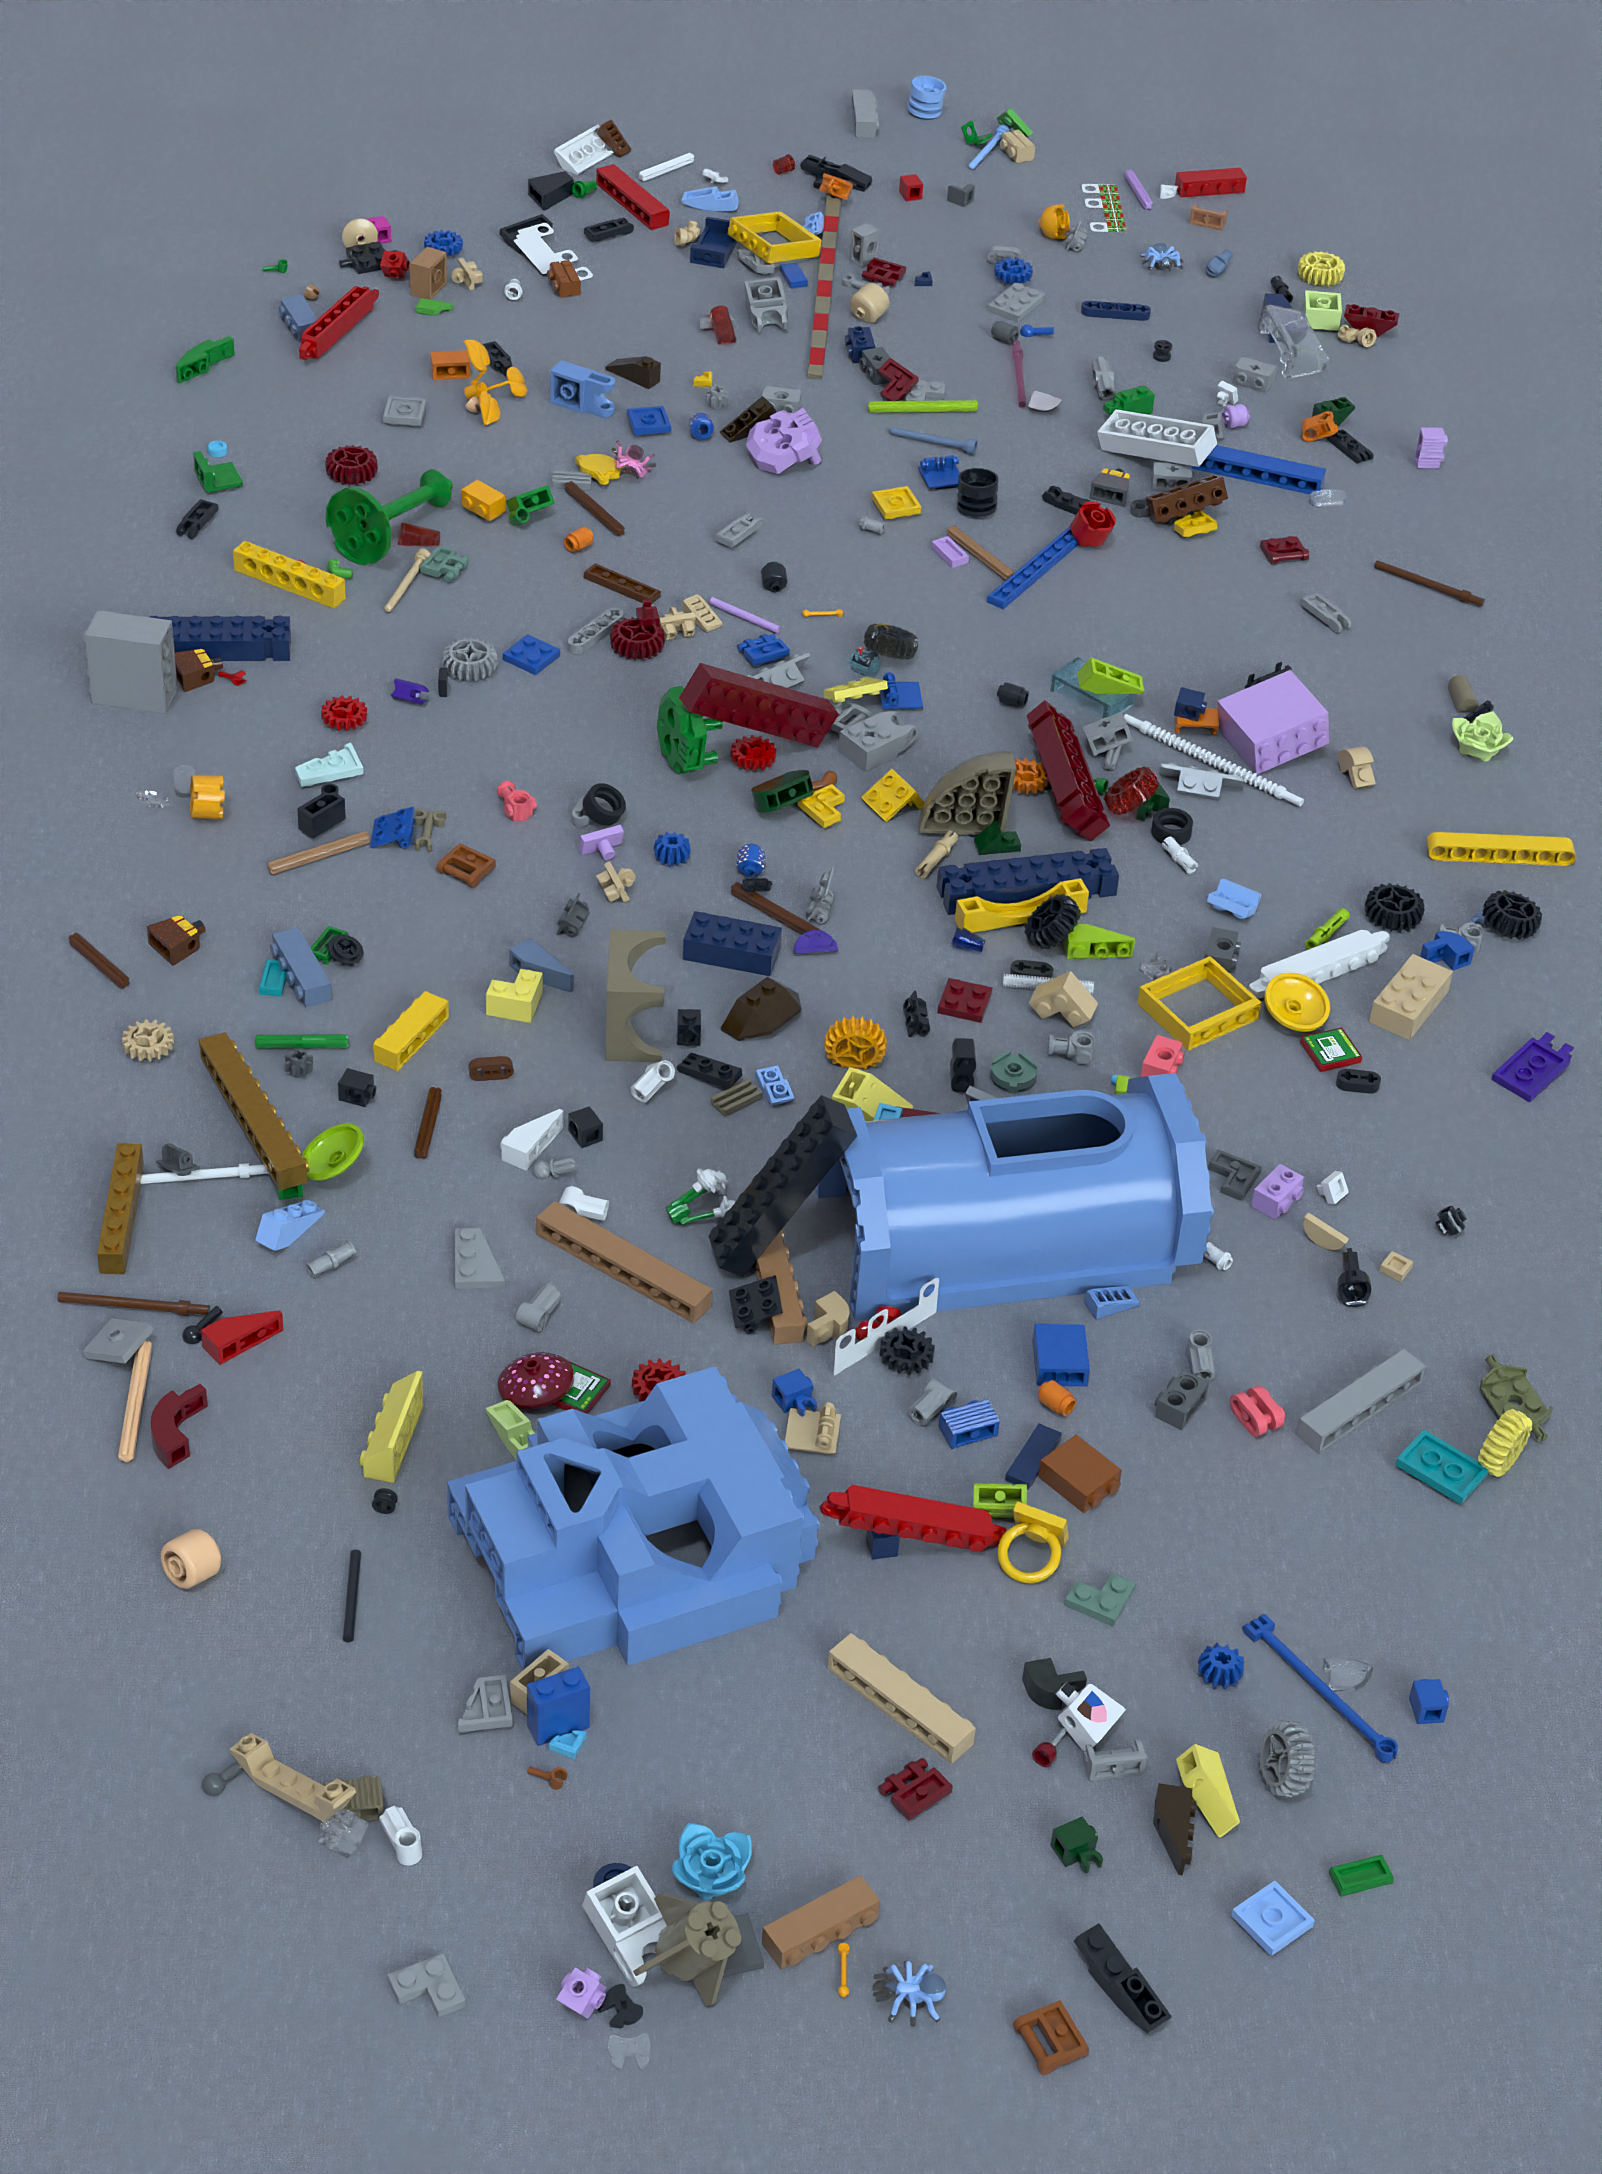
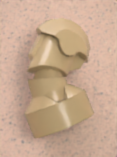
(686, 234)
(1365, 337)

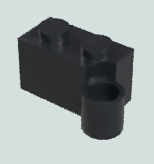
(322, 811)

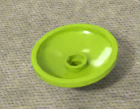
(333, 1151)

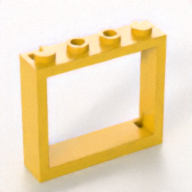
(802, 244)
(1245, 1011)

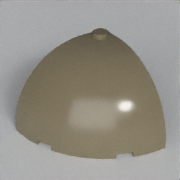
(970, 796)

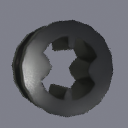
(384, 1501)

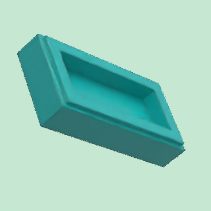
(272, 979)

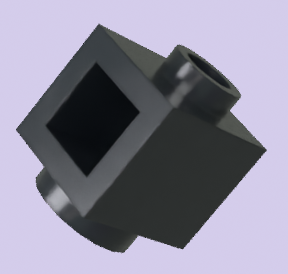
(688, 1027)

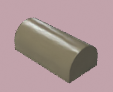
(1462, 694)

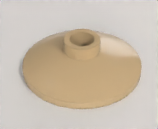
(358, 228)

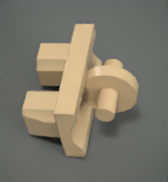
(467, 273)
(677, 621)
(623, 878)

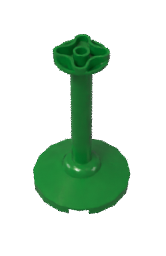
(363, 523)

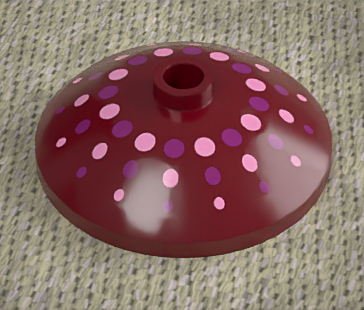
(536, 1380)

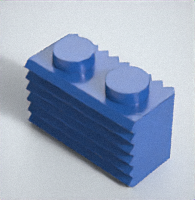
(969, 1423)

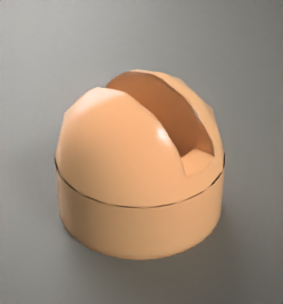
(473, 404)

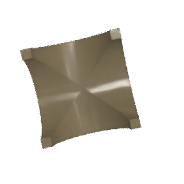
(629, 995)

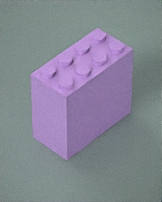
(1273, 722)

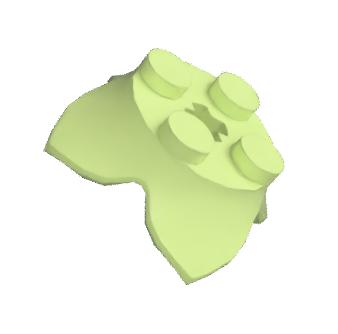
(1482, 737)

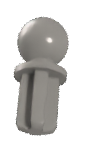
(544, 1170)

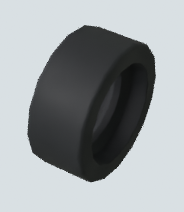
(609, 794)
(1175, 817)

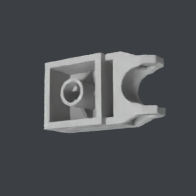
(766, 303)
(876, 740)

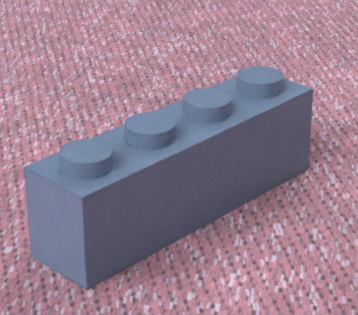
(302, 967)

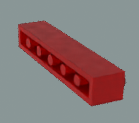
(632, 197)

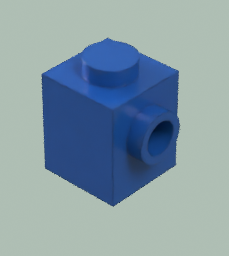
(1429, 1701)

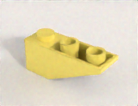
(1205, 1774)

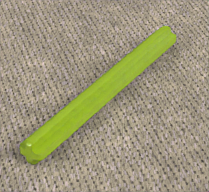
(922, 406)

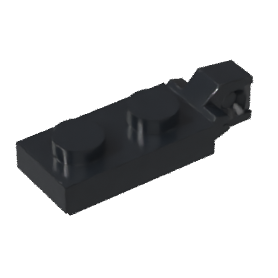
(498, 357)

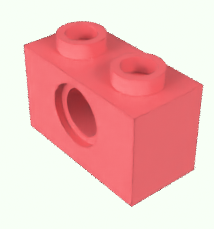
(1163, 1057)

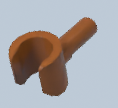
(552, 1776)

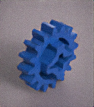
(444, 241)
(1013, 270)

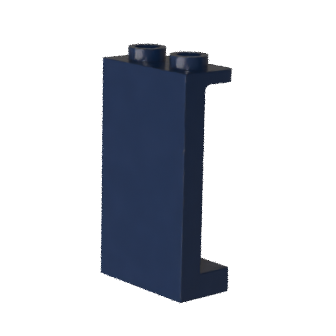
(714, 244)

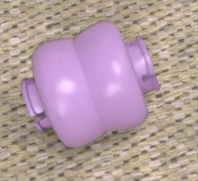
(1235, 415)

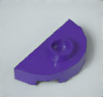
(815, 941)

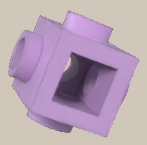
(582, 1991)

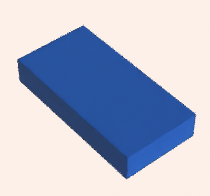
(793, 275)

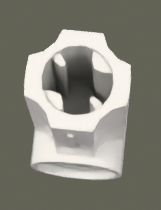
(651, 1080)
(584, 1205)
(402, 1835)

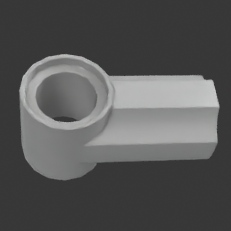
(537, 1311)
(1200, 1355)
(934, 1399)

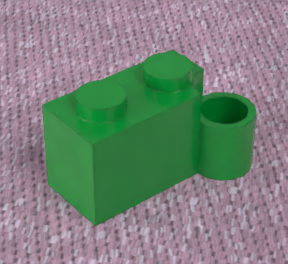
(528, 503)

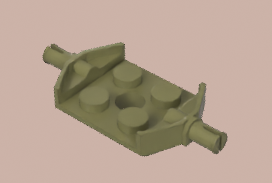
(1510, 1384)

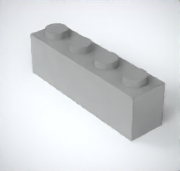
(864, 113)

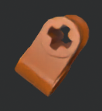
(1319, 425)

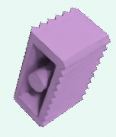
(1430, 447)

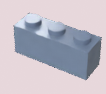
(296, 314)

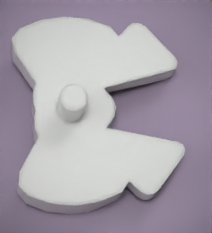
(714, 176)

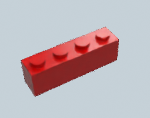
(1210, 182)

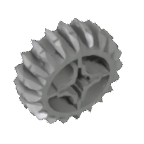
(469, 659)
(1287, 1758)

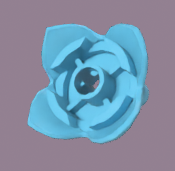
(711, 1863)

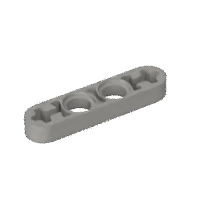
(580, 642)

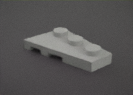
(474, 1261)

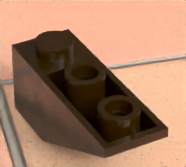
(740, 426)
(1172, 1819)

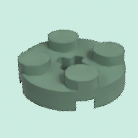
(1013, 1081)

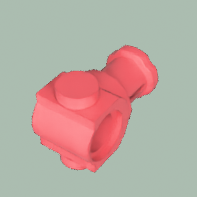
(518, 803)

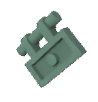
(440, 562)

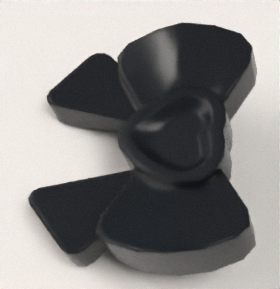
(627, 2011)

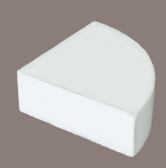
(1167, 191)

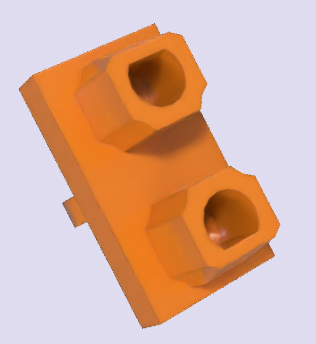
(836, 186)

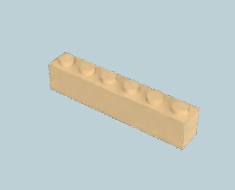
(901, 1698)

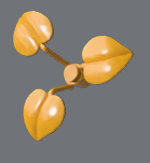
(489, 406)

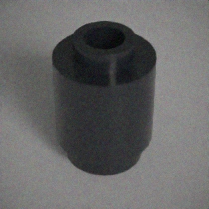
(1012, 694)

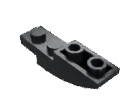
(1117, 1979)

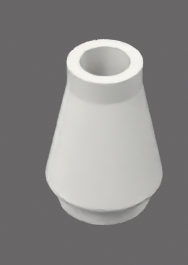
(513, 289)

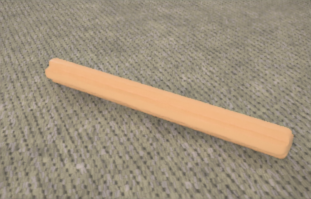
(135, 1402)

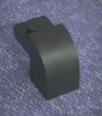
(1043, 1682)

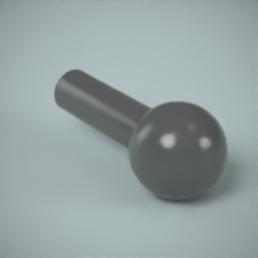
(214, 1783)

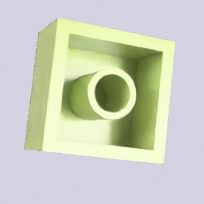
(1323, 310)

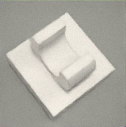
(1226, 394)
(1333, 1187)

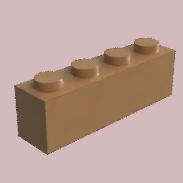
(820, 1922)

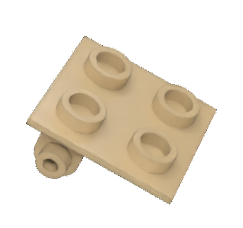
(813, 1431)

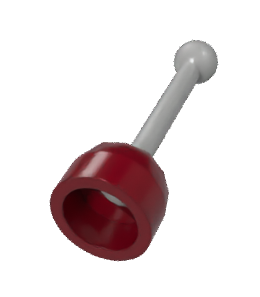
(1046, 1752)

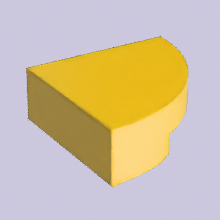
(704, 380)

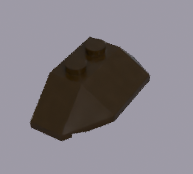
(761, 1010)

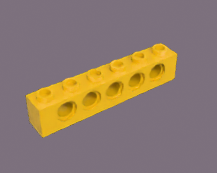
(289, 574)

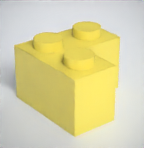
(517, 999)

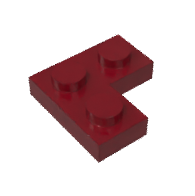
(900, 380)

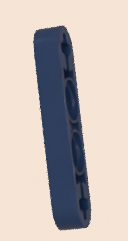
(1116, 310)

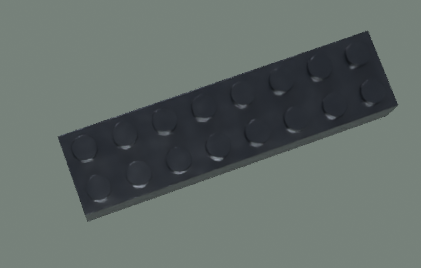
(782, 1185)

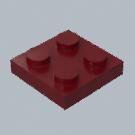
(964, 1000)

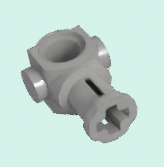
(1470, 931)
(1077, 1047)

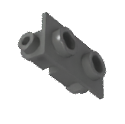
(574, 918)
(177, 1160)

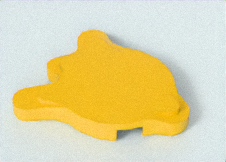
(599, 466)

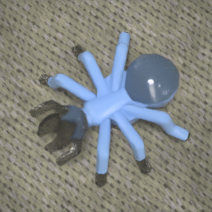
(1162, 258)
(914, 1992)

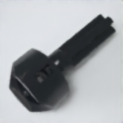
(1353, 1281)

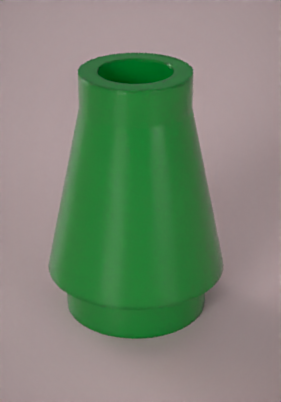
(583, 188)

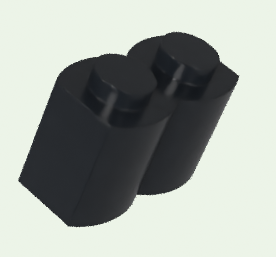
(962, 1064)

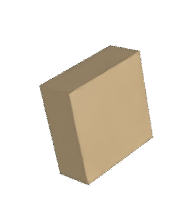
(1396, 1266)

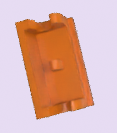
(1207, 720)

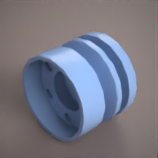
(926, 97)

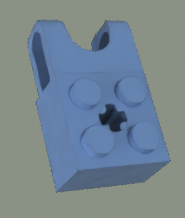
(581, 389)

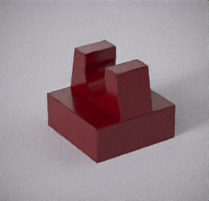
(647, 615)

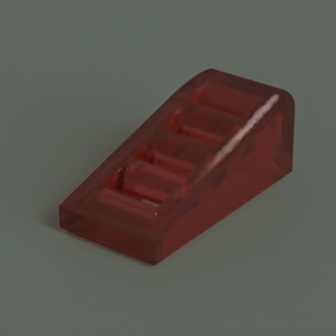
(417, 536)

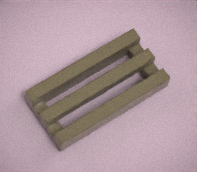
(734, 1095)

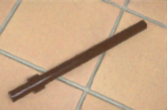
(1464, 595)
(182, 1307)

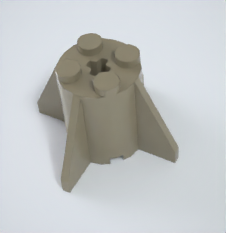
(695, 1942)

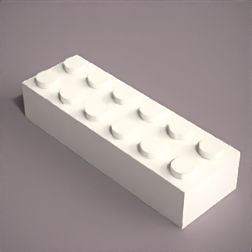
(1157, 438)

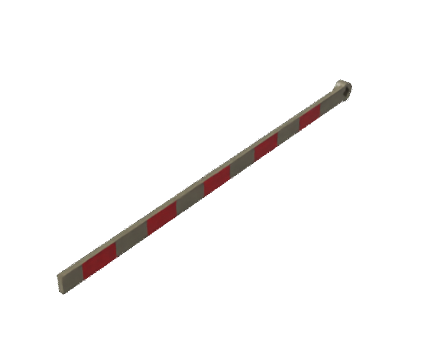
(824, 287)

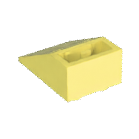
(866, 1091)

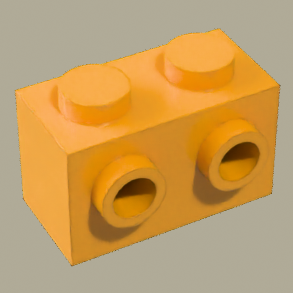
(483, 500)

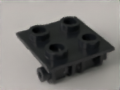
(755, 1303)

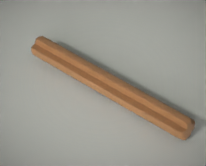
(979, 552)
(318, 852)

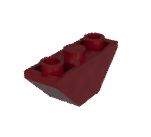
(1371, 318)

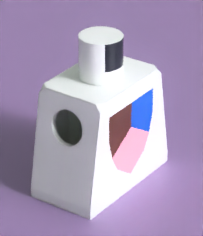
(1087, 1713)

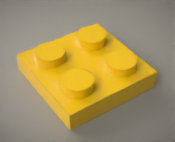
(896, 502)

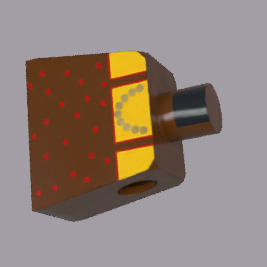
(195, 668)
(175, 938)

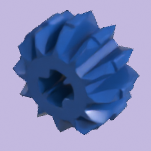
(672, 849)
(1221, 1666)

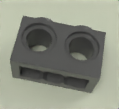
(1181, 1399)

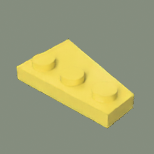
(855, 689)

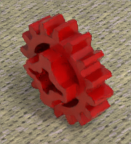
(344, 713)
(753, 752)
(648, 1376)

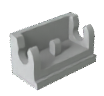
(1115, 1762)

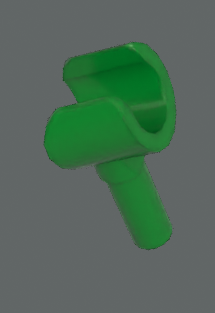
(281, 267)

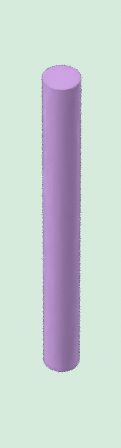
(744, 615)

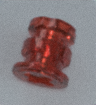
(784, 164)

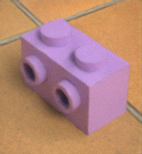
(1278, 1191)

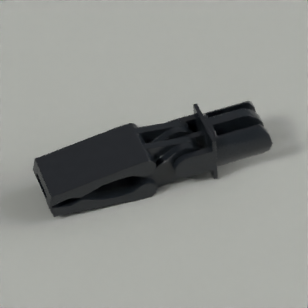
(815, 165)

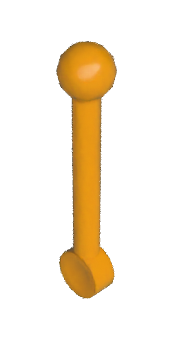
(839, 613)
(843, 1950)

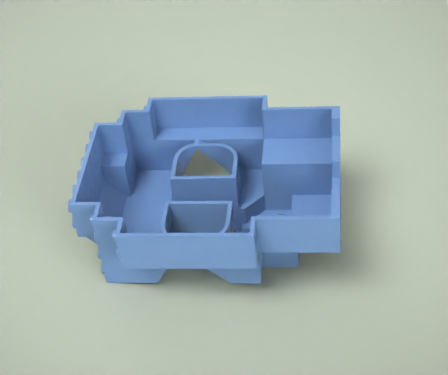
(592, 1573)

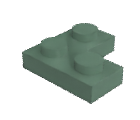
(1103, 1604)

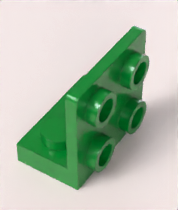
(216, 476)

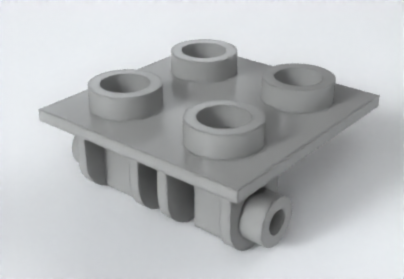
(821, 899)

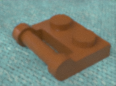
(468, 859)
(1059, 2032)

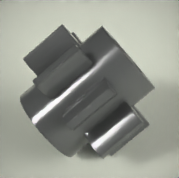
(298, 1063)

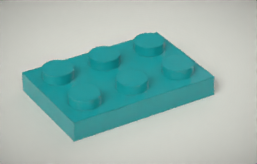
(1442, 1466)

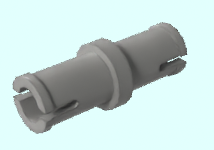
(331, 1259)

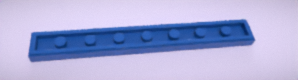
(1033, 570)

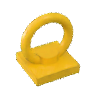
(1041, 1528)

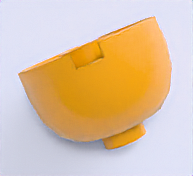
(1055, 222)

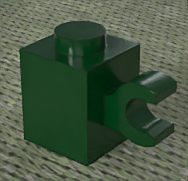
(1076, 1843)

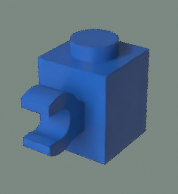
(793, 1391)

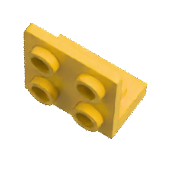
(891, 795)

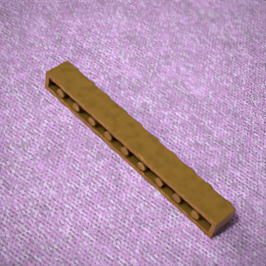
(253, 1111)

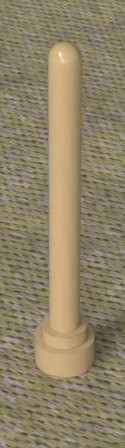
(420, 556)

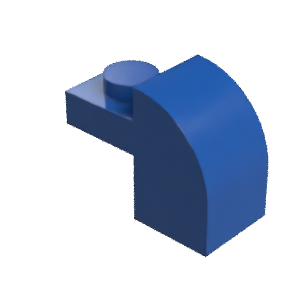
(1450, 948)

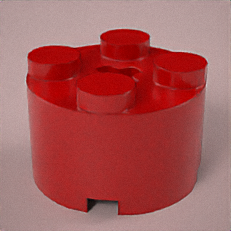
(1092, 524)

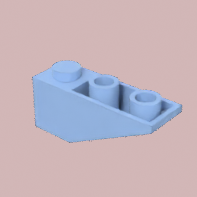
(287, 1224)

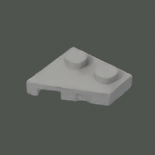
(487, 1706)

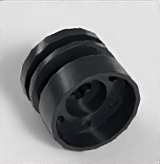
(977, 492)

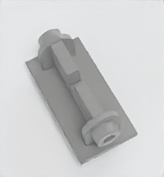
(1076, 237)

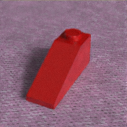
(240, 1333)

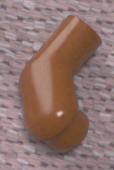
(829, 778)

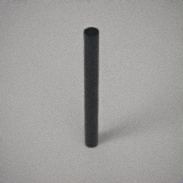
(352, 1594)

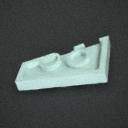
(333, 767)

